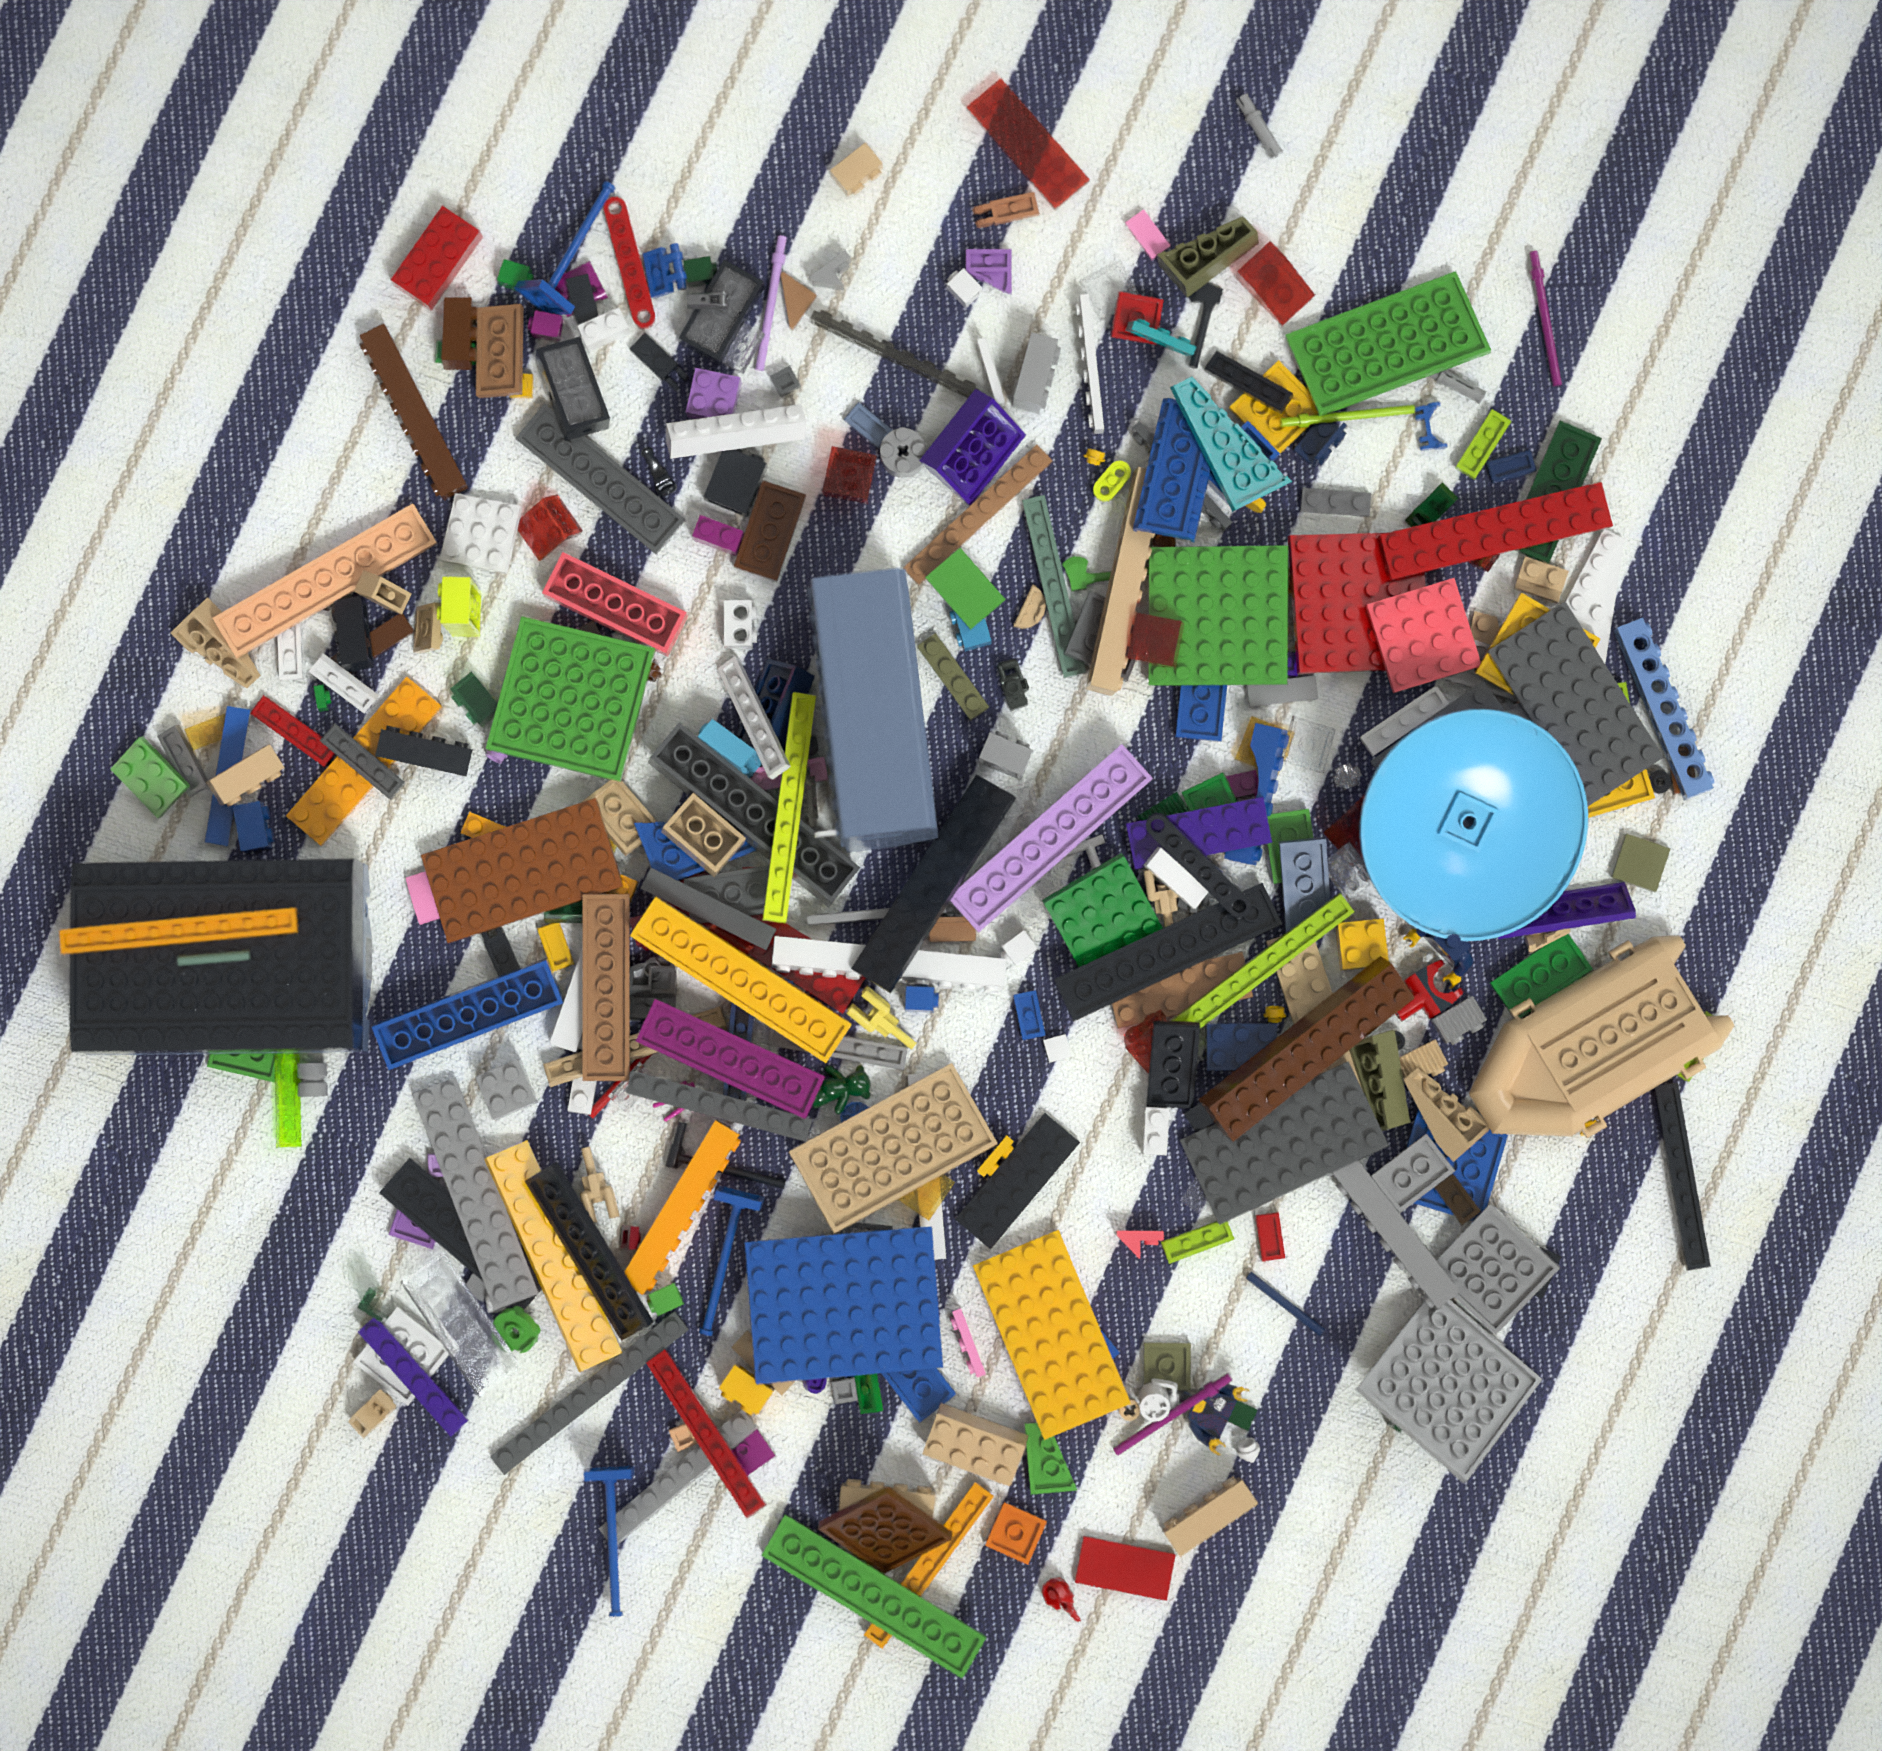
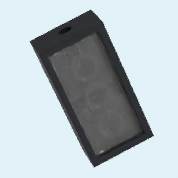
(714, 330)
(572, 388)

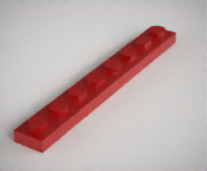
(706, 1434)

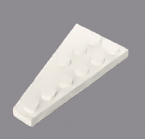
(1596, 588)

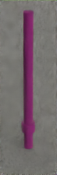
(1537, 275)
(1210, 1389)

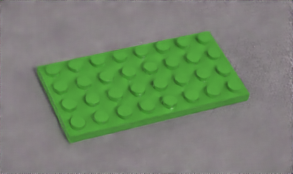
(1388, 343)

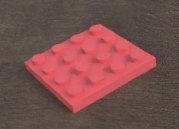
(1423, 635)

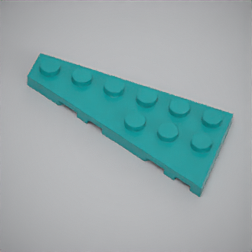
(1231, 454)

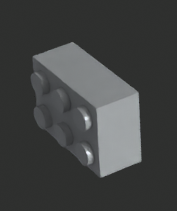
(1036, 373)

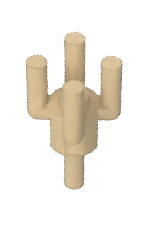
(1164, 898)
(596, 1188)

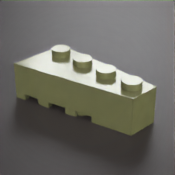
(1204, 258)
(1381, 1078)

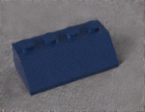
(775, 695)

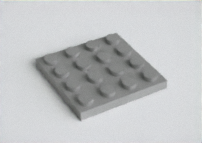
(1495, 1268)

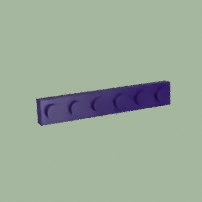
(413, 1376)

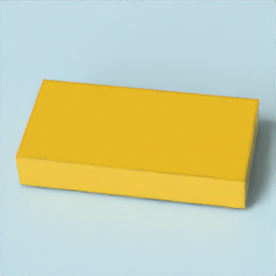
(555, 946)

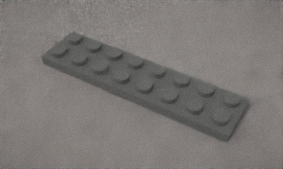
(601, 481)

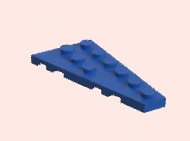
(668, 857)

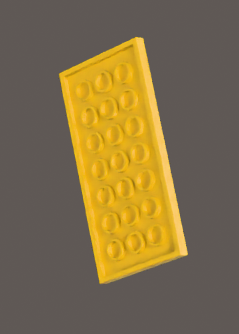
(1051, 1334)

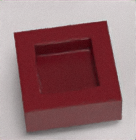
(630, 1237)

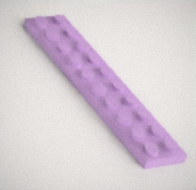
(1050, 838)

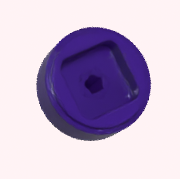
(815, 1385)

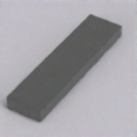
(362, 761)

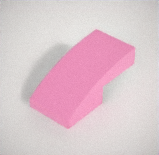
(422, 898)

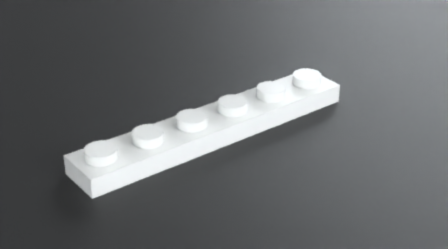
(1091, 373)
(753, 717)

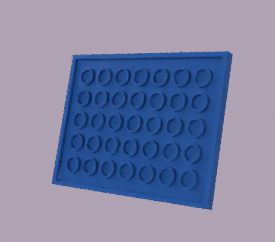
(843, 1305)

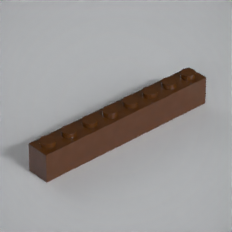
(413, 411)

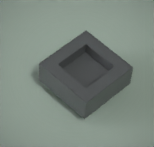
(785, 381)

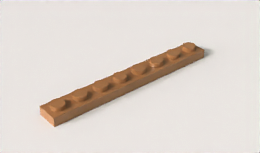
(978, 514)

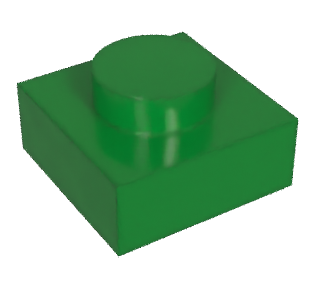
(323, 698)

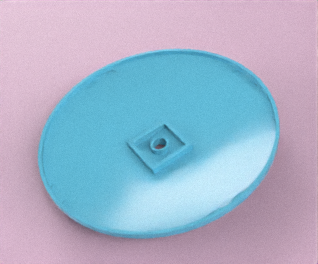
(1523, 833)

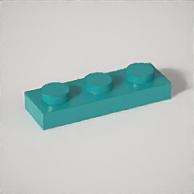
(1161, 337)

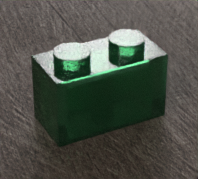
(475, 698)

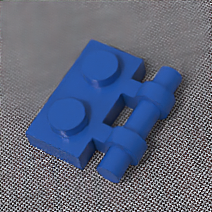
(658, 270)

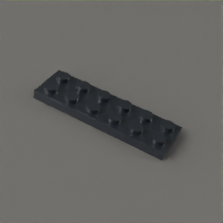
(1017, 1181)

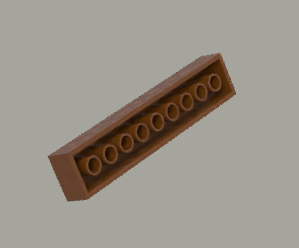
(1306, 1048)

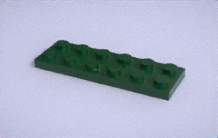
(1562, 469)

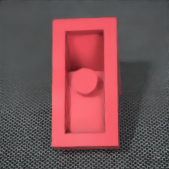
(1132, 1239)

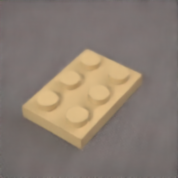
(620, 812)

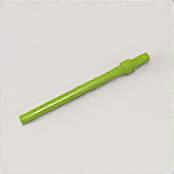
(1304, 420)

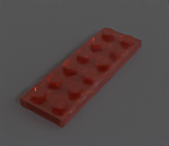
(1028, 144)

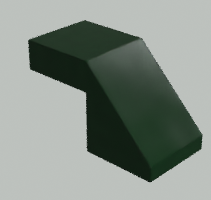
(1432, 507)

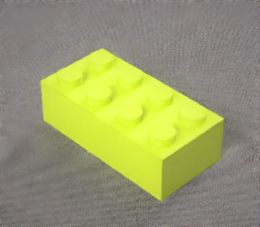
(459, 606)

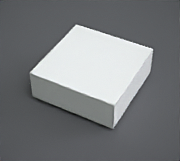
(1057, 1048)

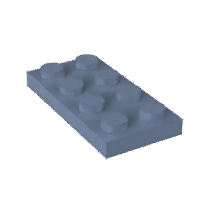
(1303, 878)

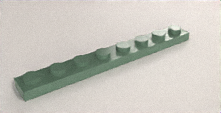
(1052, 581)

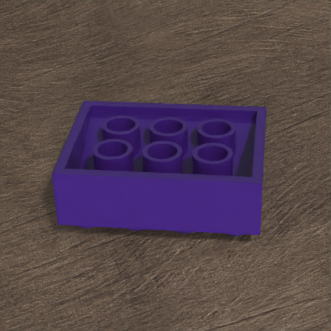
(973, 446)

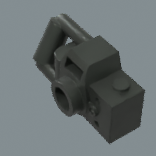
(1012, 684)

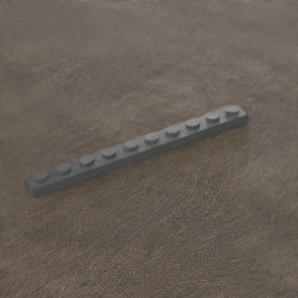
(589, 1393)

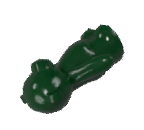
(841, 1088)

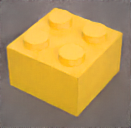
(1360, 943)
(741, 1386)

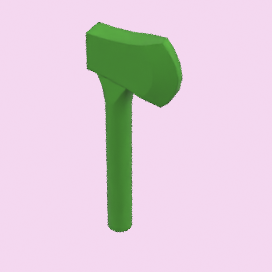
(1078, 577)

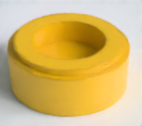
(1257, 505)

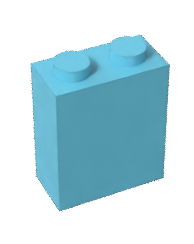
(730, 747)

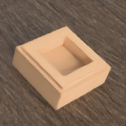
(682, 1437)

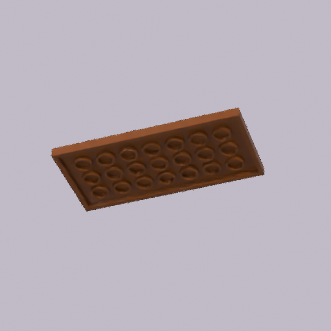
(522, 870)

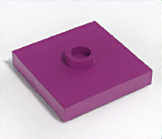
(753, 1452)

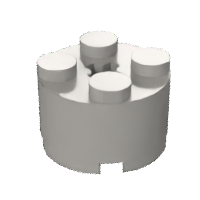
(902, 440)

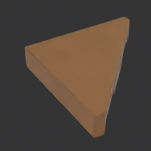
(797, 299)

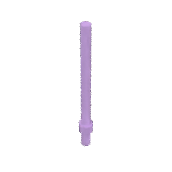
(777, 260)

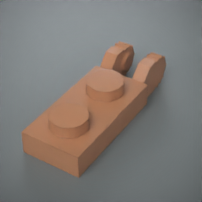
(1008, 210)

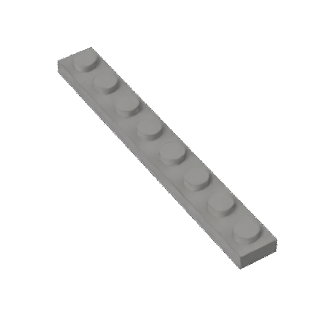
(676, 1479)

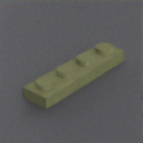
(953, 677)

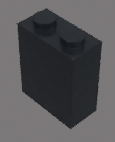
(736, 481)

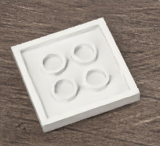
(481, 533)
(417, 1341)

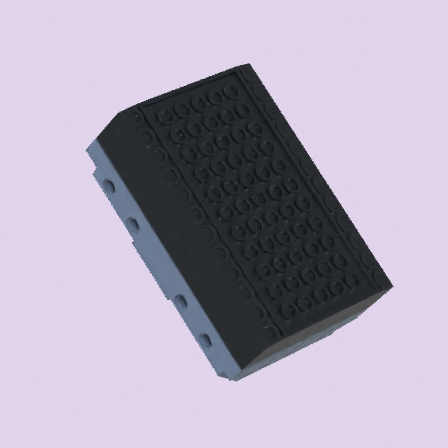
(291, 995)

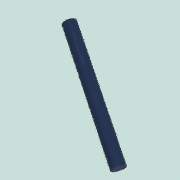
(1285, 1303)

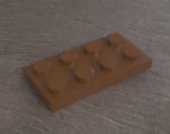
(770, 531)

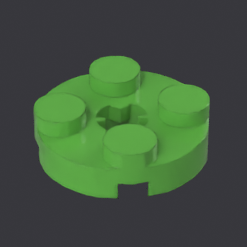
(517, 1318)

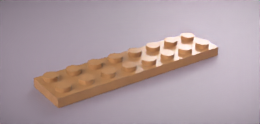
(606, 987)

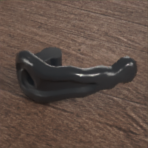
(663, 483)

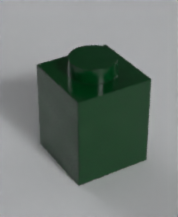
(699, 271)

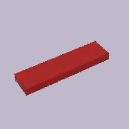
(292, 730)

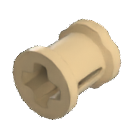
(1136, 1409)

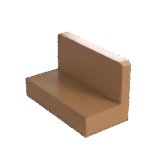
(952, 930)

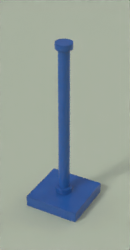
(544, 294)
(738, 1200)
(609, 1476)

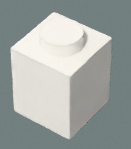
(963, 287)
(1018, 948)

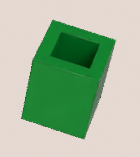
(513, 272)

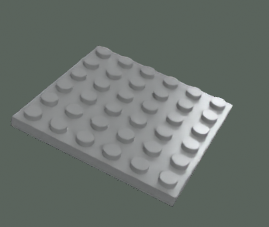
(1449, 1386)

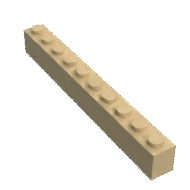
(1121, 598)

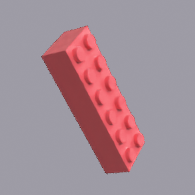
(615, 604)

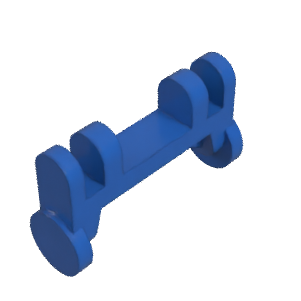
(1428, 411)

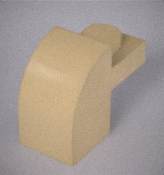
(372, 1413)

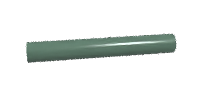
(213, 957)

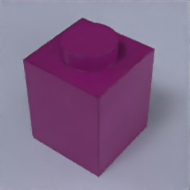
(546, 326)

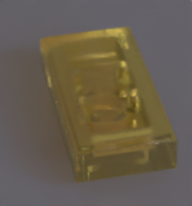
(205, 732)

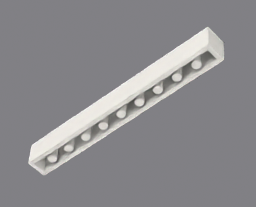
(925, 968)

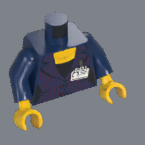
(1452, 949)
(1211, 1415)

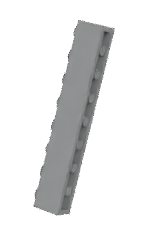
(1395, 1234)

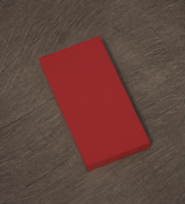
(1125, 1568)

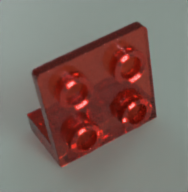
(547, 526)

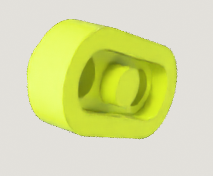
(1111, 481)

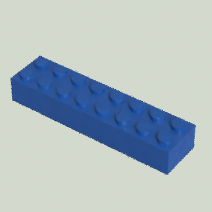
(467, 1013)

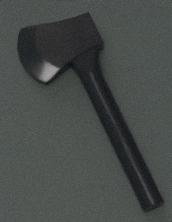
(1209, 296)

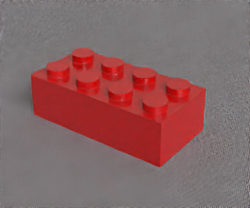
(436, 258)

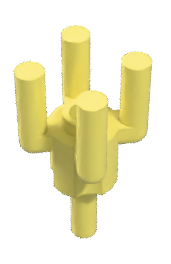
(879, 1017)

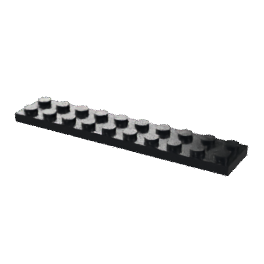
(933, 883)
(1164, 954)

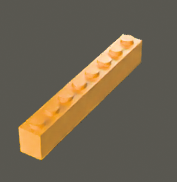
(681, 1205)

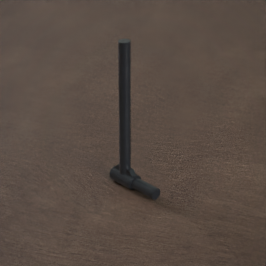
(677, 1157)

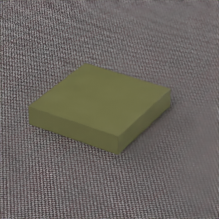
(1640, 863)
(1168, 1363)

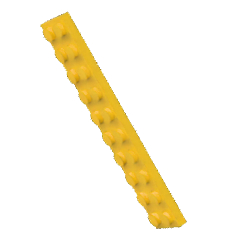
(740, 979)
(568, 1295)

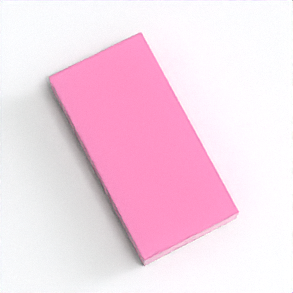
(1147, 234)

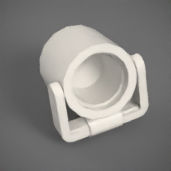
(1155, 1399)

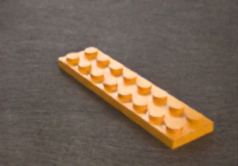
(340, 786)

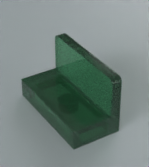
(369, 1301)

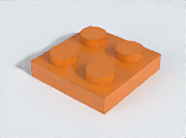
(1015, 1533)

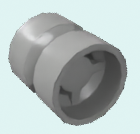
(312, 1080)

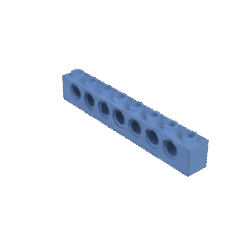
(1652, 700)

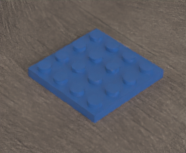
(1473, 1169)

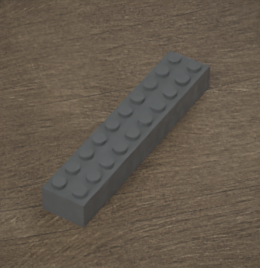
(750, 810)

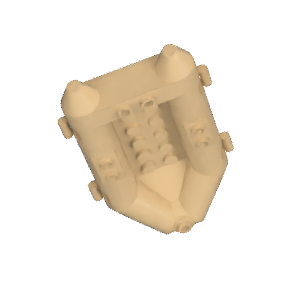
(1596, 1045)

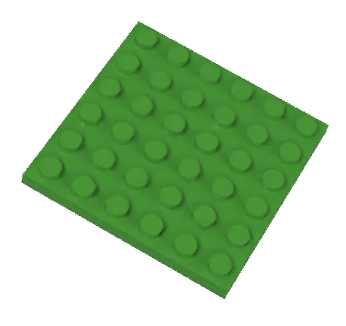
(1230, 612)
(570, 699)

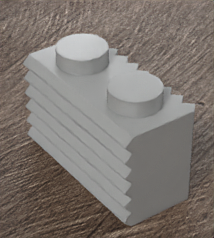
(1459, 1020)

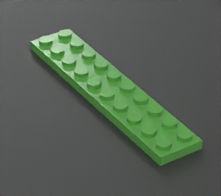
(874, 1596)

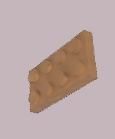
(499, 351)

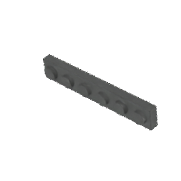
(1218, 517)

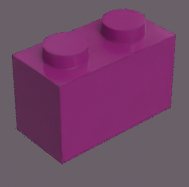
(718, 535)

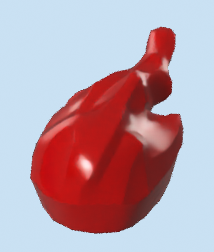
(1057, 1592)

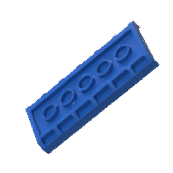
(1173, 479)

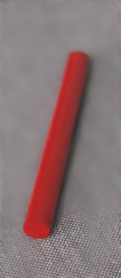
(604, 1099)

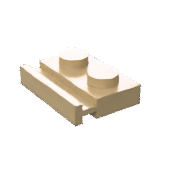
(1541, 579)

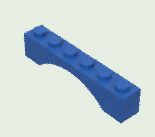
(1267, 747)

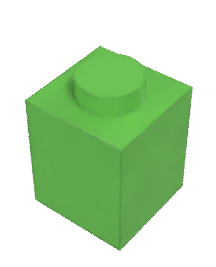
(665, 1299)

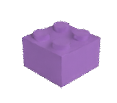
(712, 394)

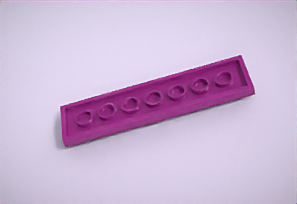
(730, 1059)

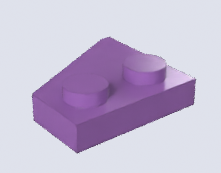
(991, 267)

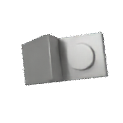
(826, 277)

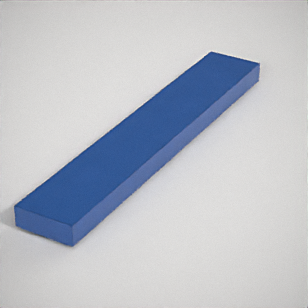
(229, 754)

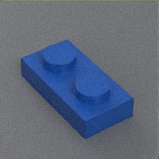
(1029, 1015)

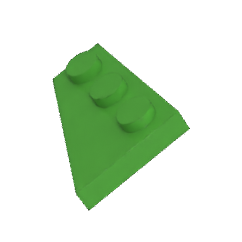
(1046, 1464)

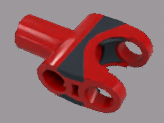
(1426, 994)

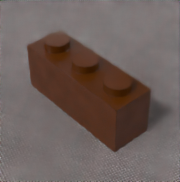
(458, 333)

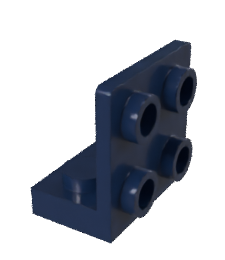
(1318, 442)

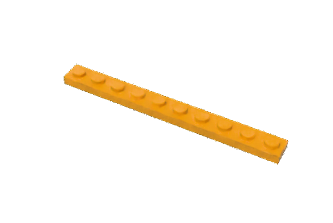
(178, 931)

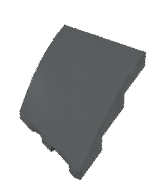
(649, 982)

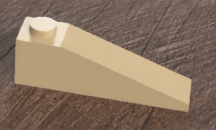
(202, 635)
(1450, 1122)

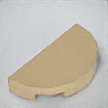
(1032, 609)

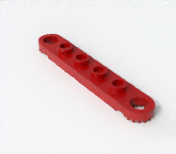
(629, 262)

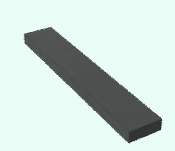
(708, 908)

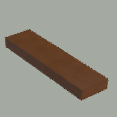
(388, 635)

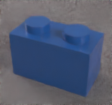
(253, 826)
(921, 999)

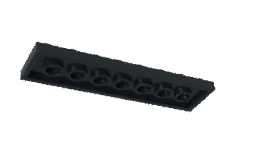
(433, 1211)
(589, 1251)

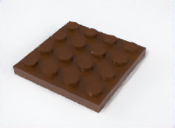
(885, 1530)

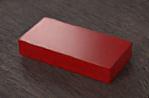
(1270, 1236)

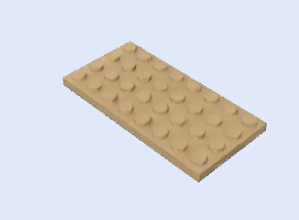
(892, 1148)

